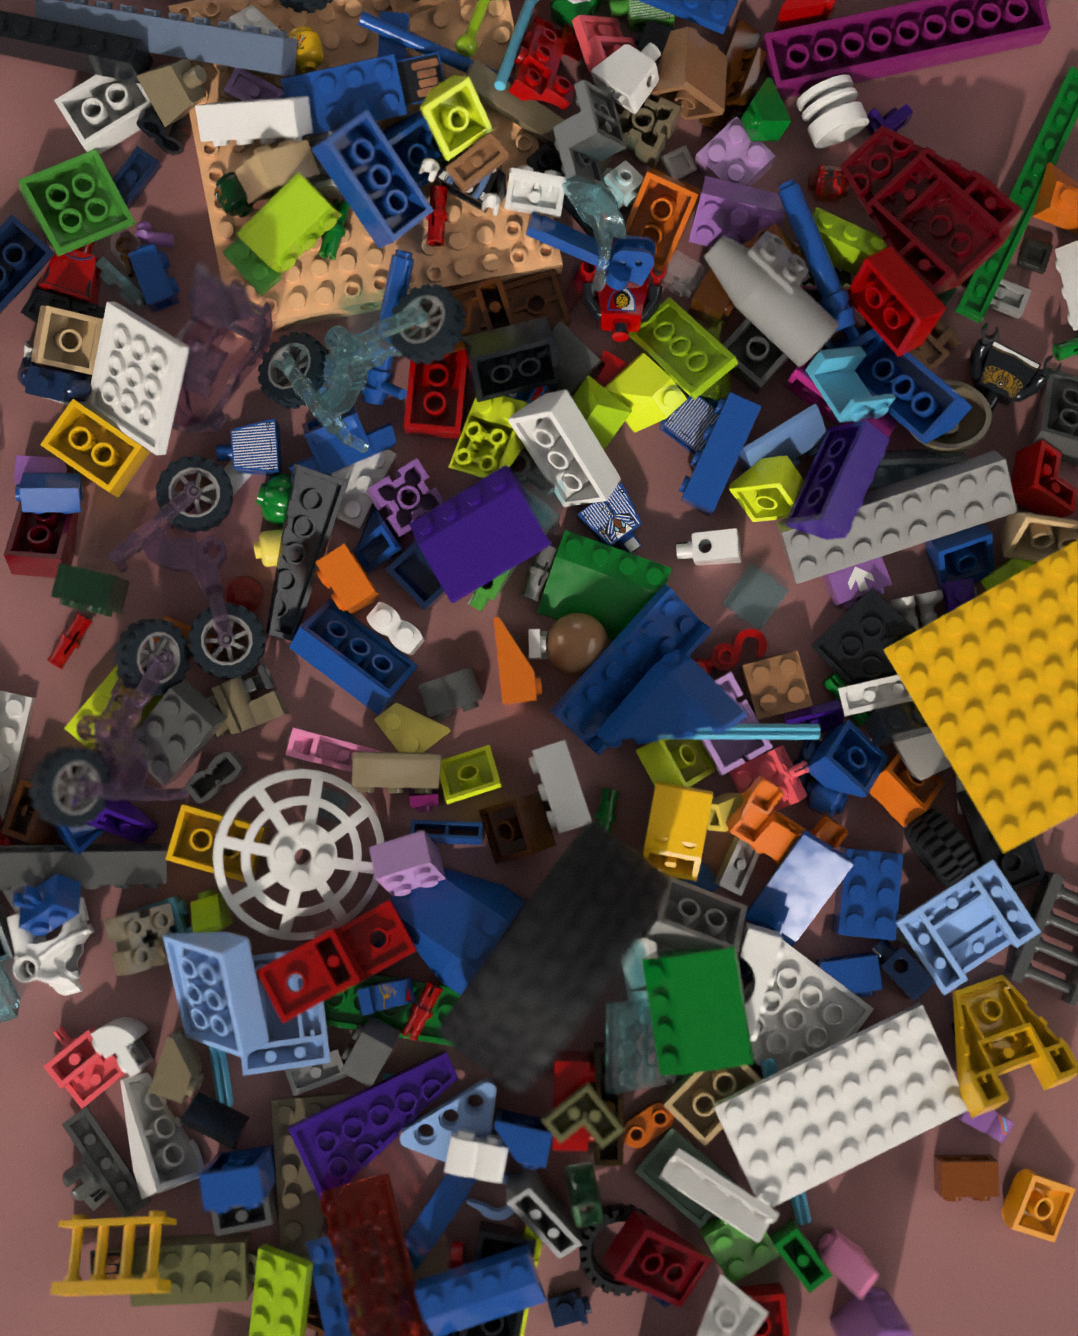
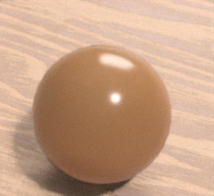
(575, 643)

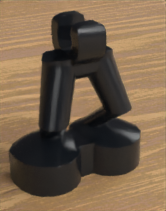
(168, 138)

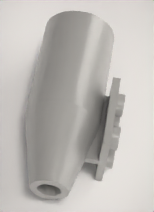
(767, 292)

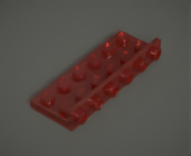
(372, 1259)

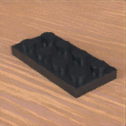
(1018, 865)

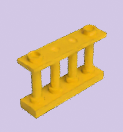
(125, 1283)

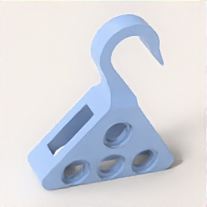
(471, 1118)

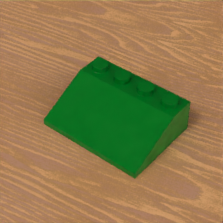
(600, 583)
(697, 1010)

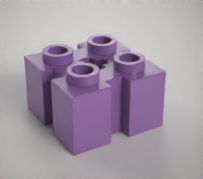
(388, 495)

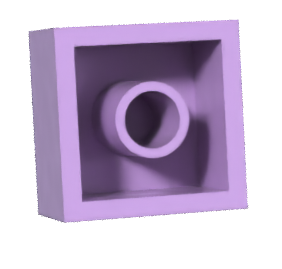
(734, 157)
(407, 863)

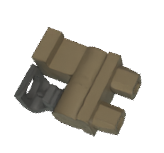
(236, 703)

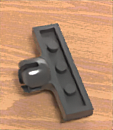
(100, 1165)

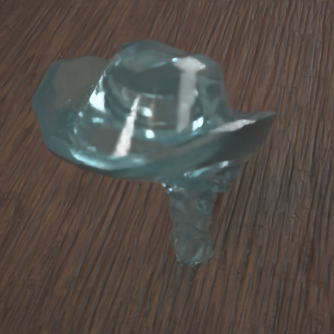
(599, 210)

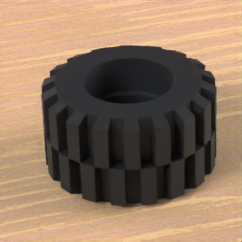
(940, 847)

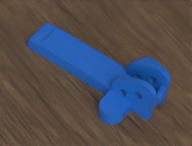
(626, 259)

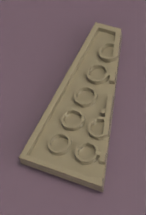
(298, 1200)

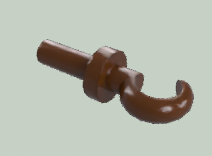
(124, 257)

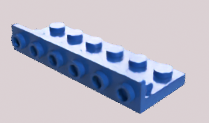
(655, 631)

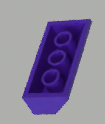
(838, 480)

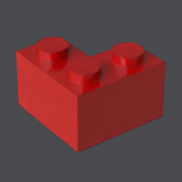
(1037, 482)

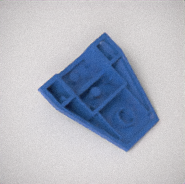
(457, 923)

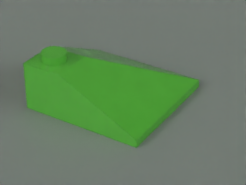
(75, 202)

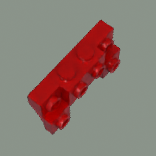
(539, 61)

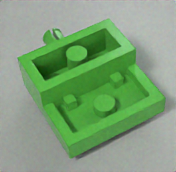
(735, 1251)

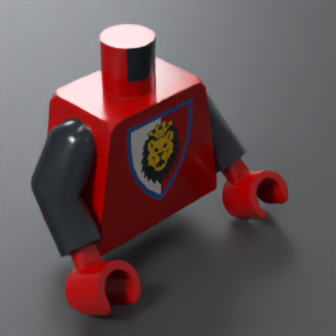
(624, 309)

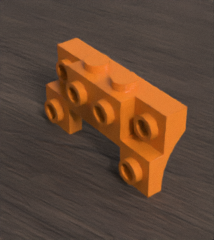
(772, 831)

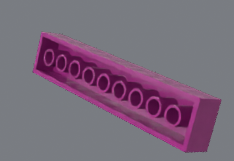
(900, 40)

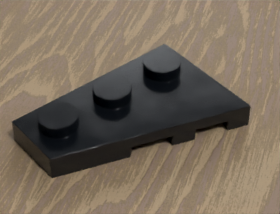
(42, 298)

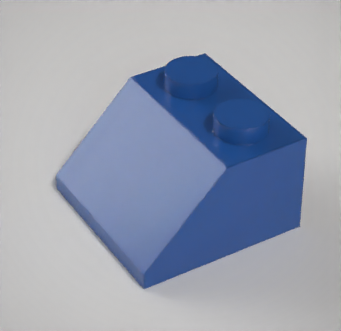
(962, 555)
(847, 761)
(525, 1137)

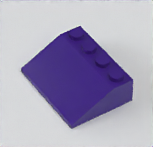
(480, 533)

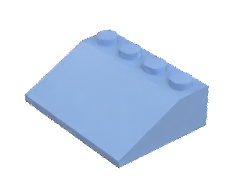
(217, 990)

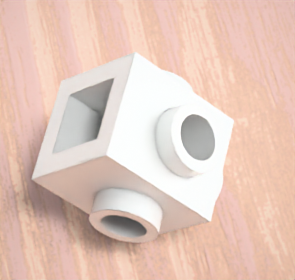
(624, 189)

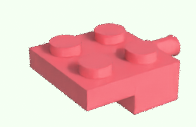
(599, 38)
(776, 768)
(81, 1068)

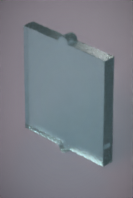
(755, 597)

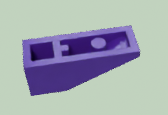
(123, 820)

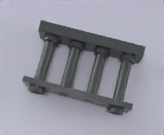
(1042, 914)

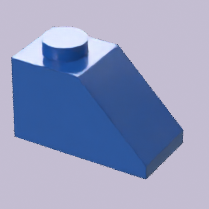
(855, 971)

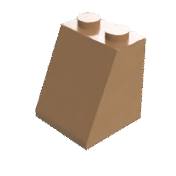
(692, 75)

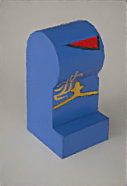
(385, 995)

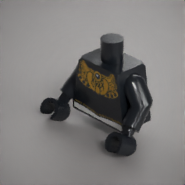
(1005, 373)

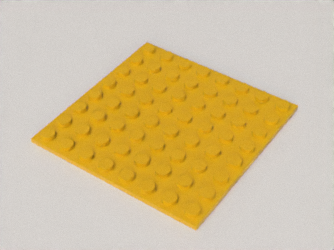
(1005, 695)

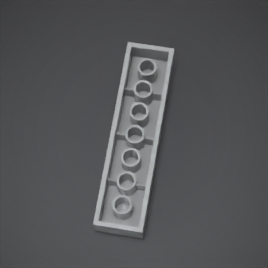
(907, 516)

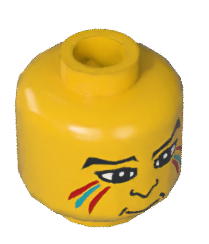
(309, 49)

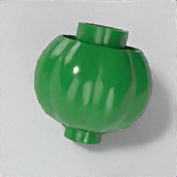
(274, 498)

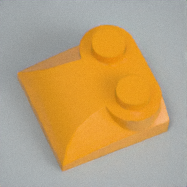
(1036, 1204)

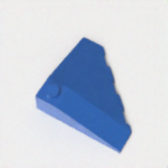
(671, 699)

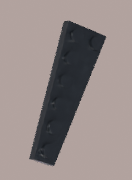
(307, 527)

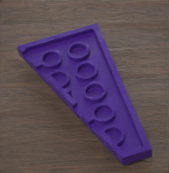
(358, 1128)

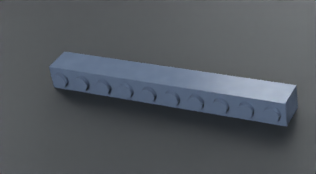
(181, 38)

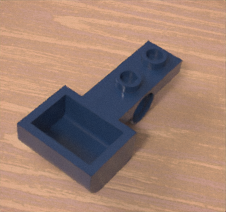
(417, 577)

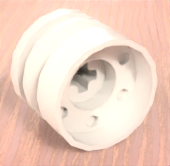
(832, 111)

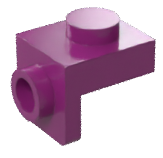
(423, 802)

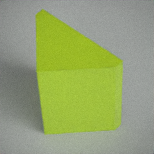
(601, 410)

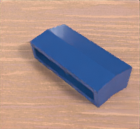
(453, 825)

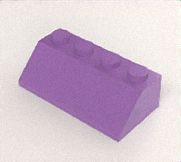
(870, 1316)

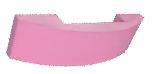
(323, 749)

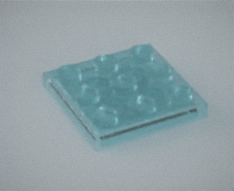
(631, 1048)

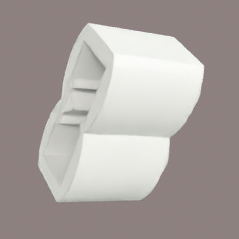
(400, 632)
(476, 1156)

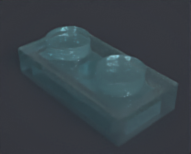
(113, 276)

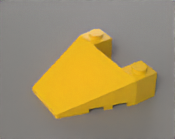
(1000, 1035)

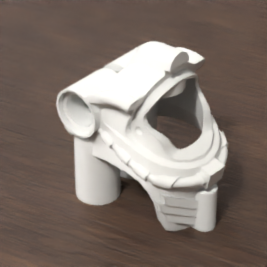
(51, 960)

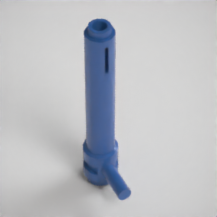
(397, 284)
(833, 297)

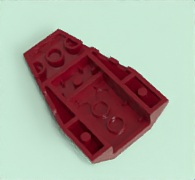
(929, 208)

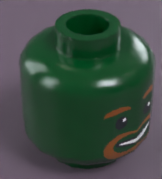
(232, 196)

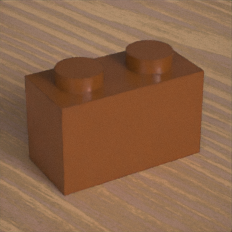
(966, 1177)

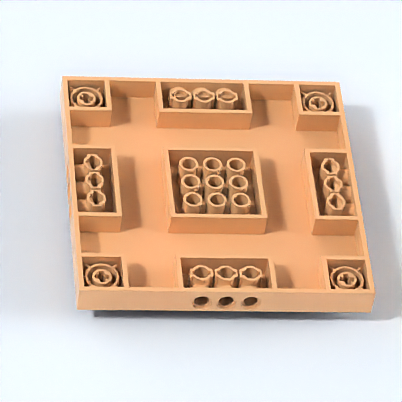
(475, 242)

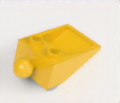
(677, 829)

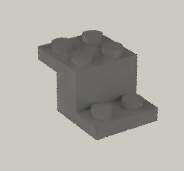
(589, 135)

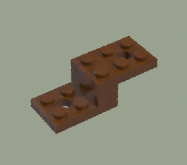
(496, 305)

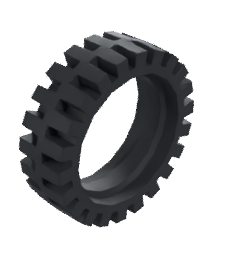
(589, 1234)

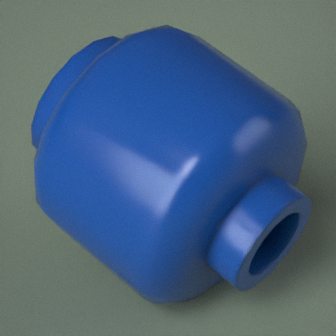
(825, 800)

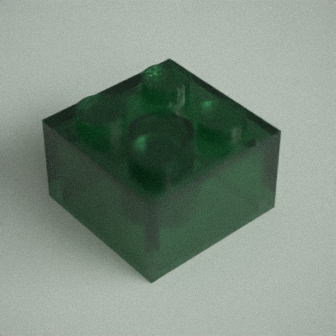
(85, 587)

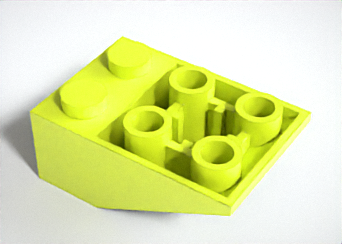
(488, 438)

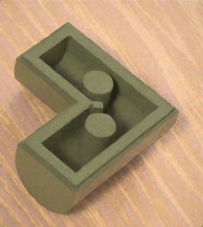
(585, 1109)

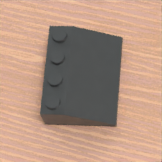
(1058, 416)

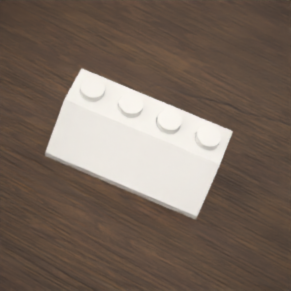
(565, 449)

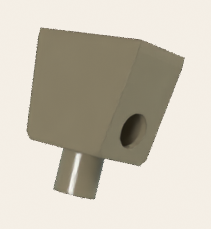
(174, 89)

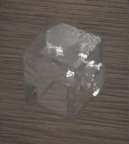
(683, 274)

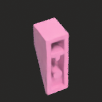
(847, 1262)

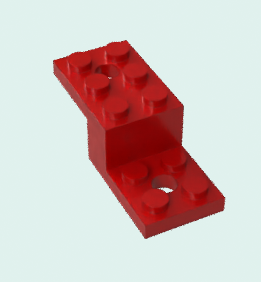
(336, 961)

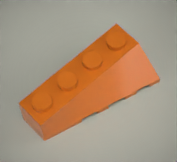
(1058, 200)

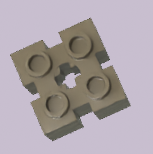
(659, 124)
(128, 932)

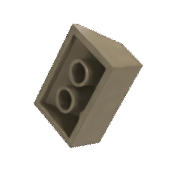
(395, 771)

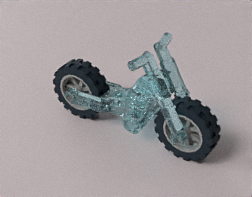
(334, 380)

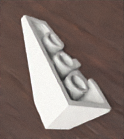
(158, 1144)

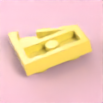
(410, 730)

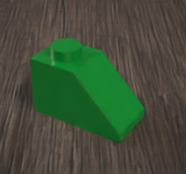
(766, 115)

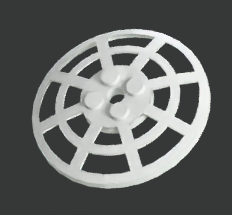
(286, 843)

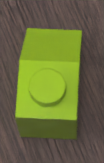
(210, 912)

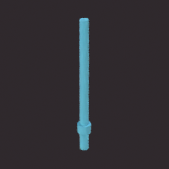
(514, 44)

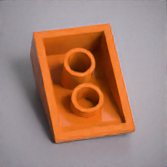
(662, 213)
(515, 672)

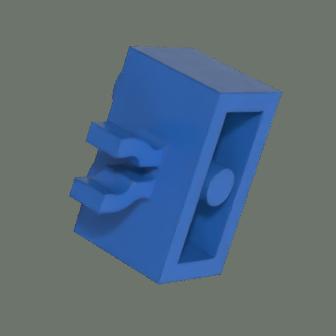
(48, 904)

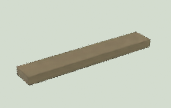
(527, 114)

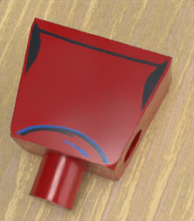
(74, 275)

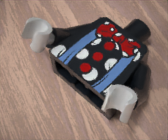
(485, 194)

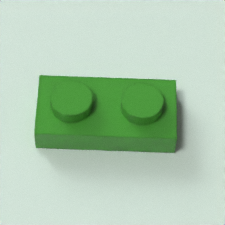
(252, 267)

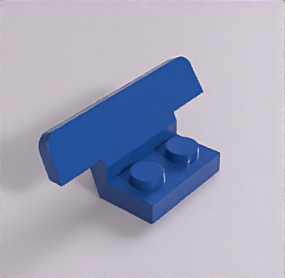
(333, 455)

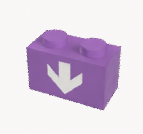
(853, 582)

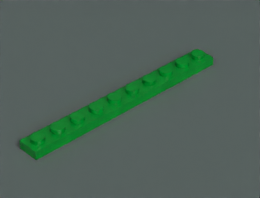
(1024, 193)

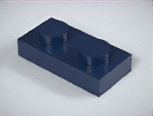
(135, 175)

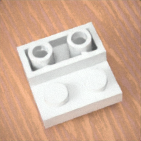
(124, 1039)

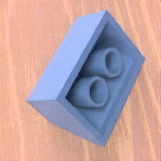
(792, 439)

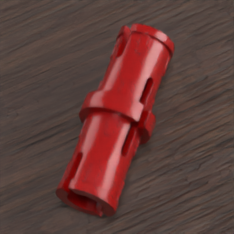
(438, 217)
(69, 640)
(422, 1011)

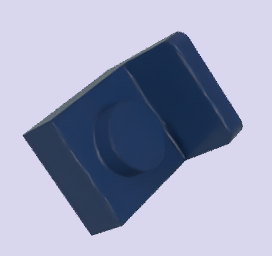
(569, 1307)

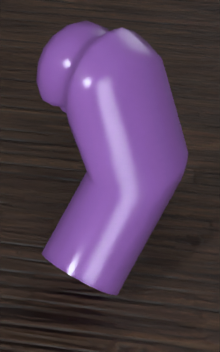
(160, 239)

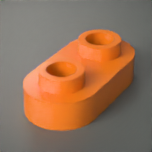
(646, 1123)

